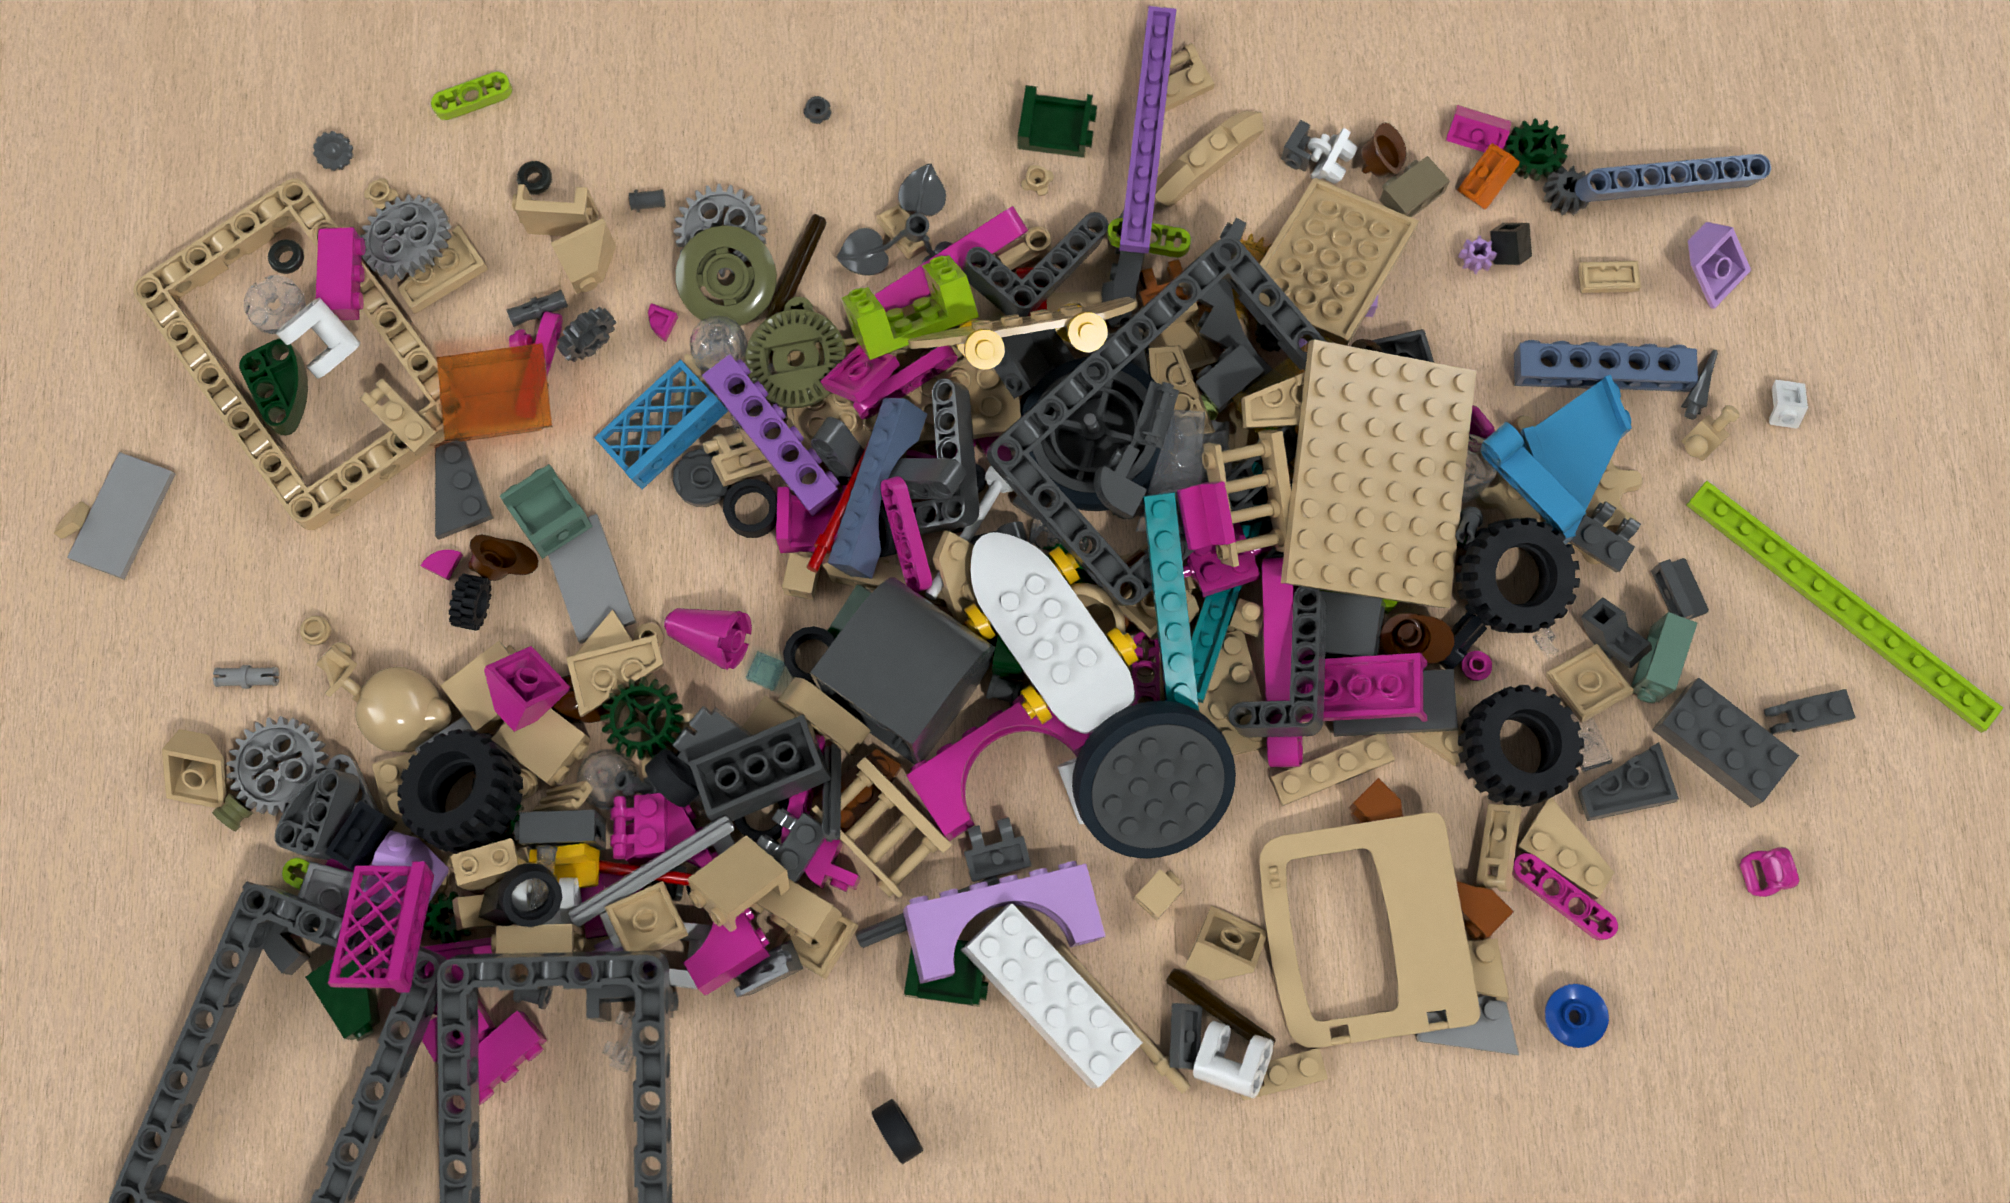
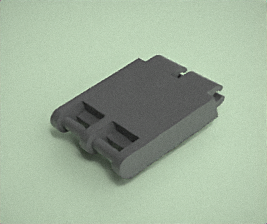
(712, 733)

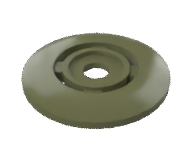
(707, 255)
(787, 333)

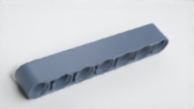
(1661, 182)

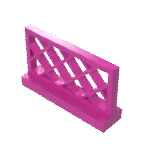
(407, 934)

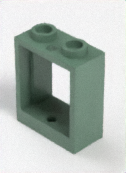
(1662, 666)

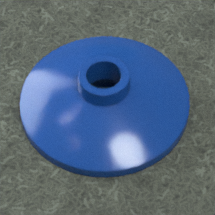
(1591, 1010)

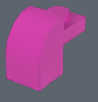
(823, 868)

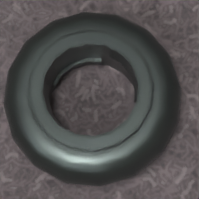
(535, 167)
(281, 247)

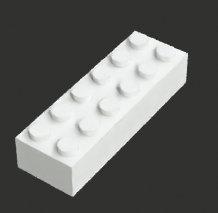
(1051, 996)

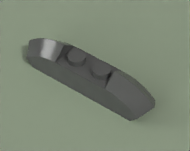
(1124, 281)

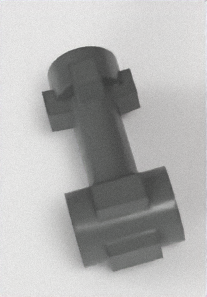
(629, 783)

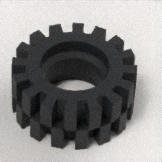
(470, 602)

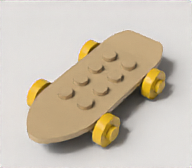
(982, 341)

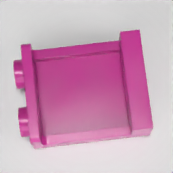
(795, 525)

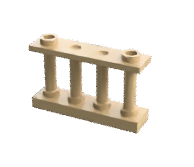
(1274, 478)
(909, 821)

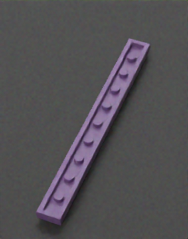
(1148, 130)

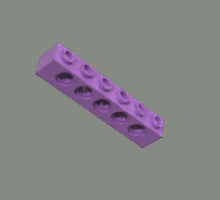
(721, 380)

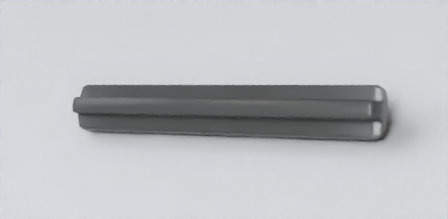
(832, 795)

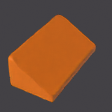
(1488, 176)

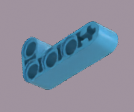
(1530, 479)

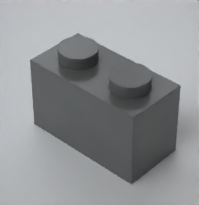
(1230, 376)

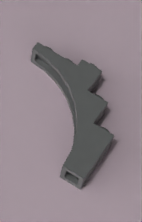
(1222, 323)

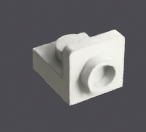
(1788, 403)

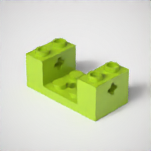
(885, 332)

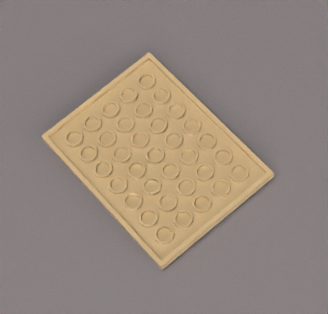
(1378, 475)

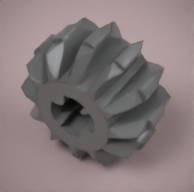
(1557, 194)

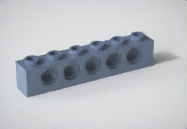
(1532, 372)

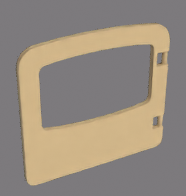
(1423, 919)

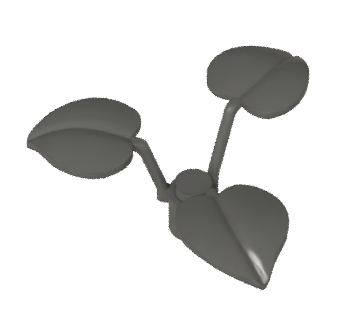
(920, 193)

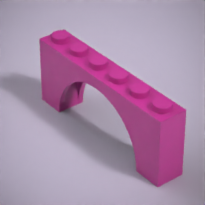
(944, 777)
(723, 952)

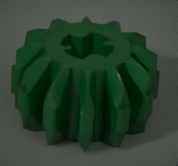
(437, 920)

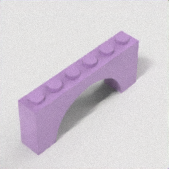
(1060, 894)

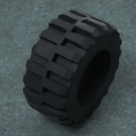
(1554, 567)
(1551, 726)
(434, 774)

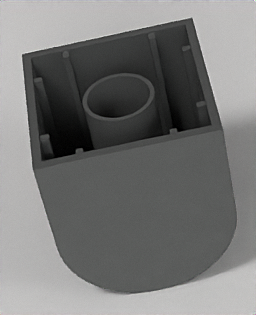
(903, 668)

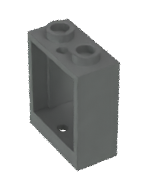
(561, 828)

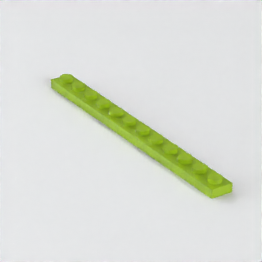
(1845, 607)

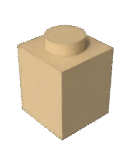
(798, 579)
(1159, 893)

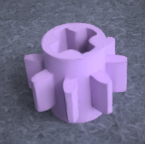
(1472, 259)

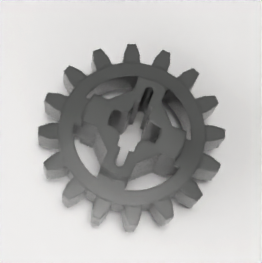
(586, 334)

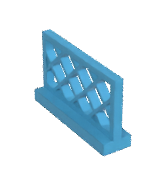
(678, 438)

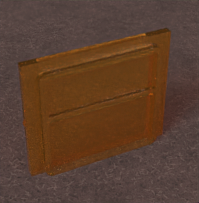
(494, 393)

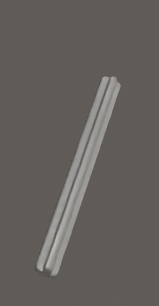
(651, 870)

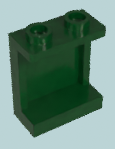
(1055, 124)
(962, 988)

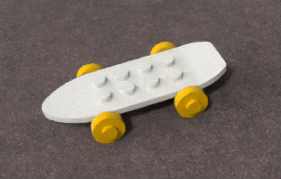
(1049, 632)

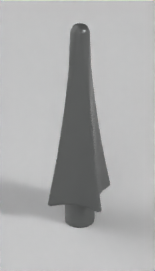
(1698, 395)

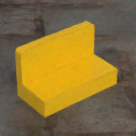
(577, 862)

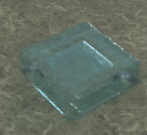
(765, 671)

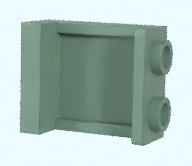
(545, 511)

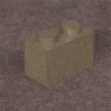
(1415, 188)

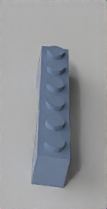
(858, 540)

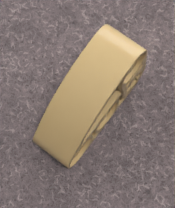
(824, 715)

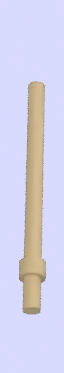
(1162, 1063)

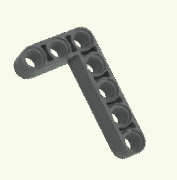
(1044, 272)
(947, 440)
(923, 476)
(1300, 676)

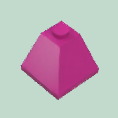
(523, 687)

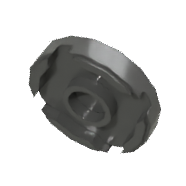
(697, 480)

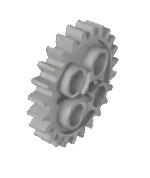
(694, 220)
(405, 236)
(268, 742)

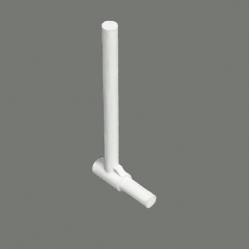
(996, 485)

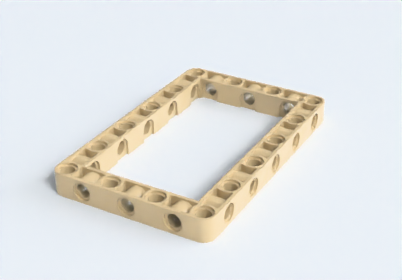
(220, 249)

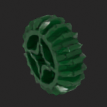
(631, 726)

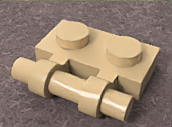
(738, 463)

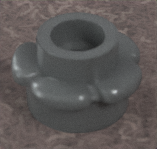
(817, 103)

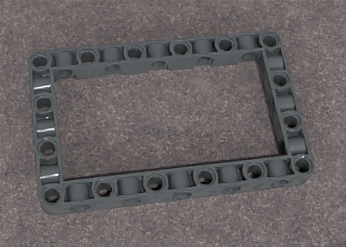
(1119, 349)
(221, 996)
(460, 1063)

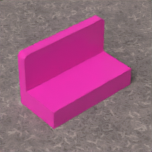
(1477, 129)
(1206, 515)

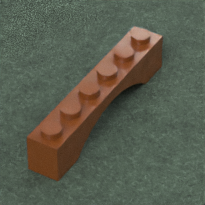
(1481, 907)

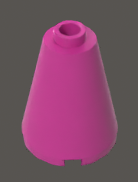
(711, 633)

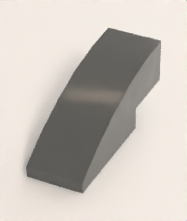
(281, 947)

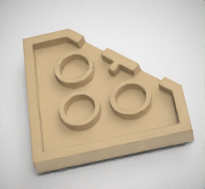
(954, 564)

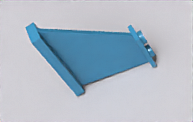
(1580, 441)

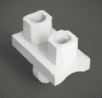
(1328, 153)

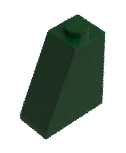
(350, 1008)

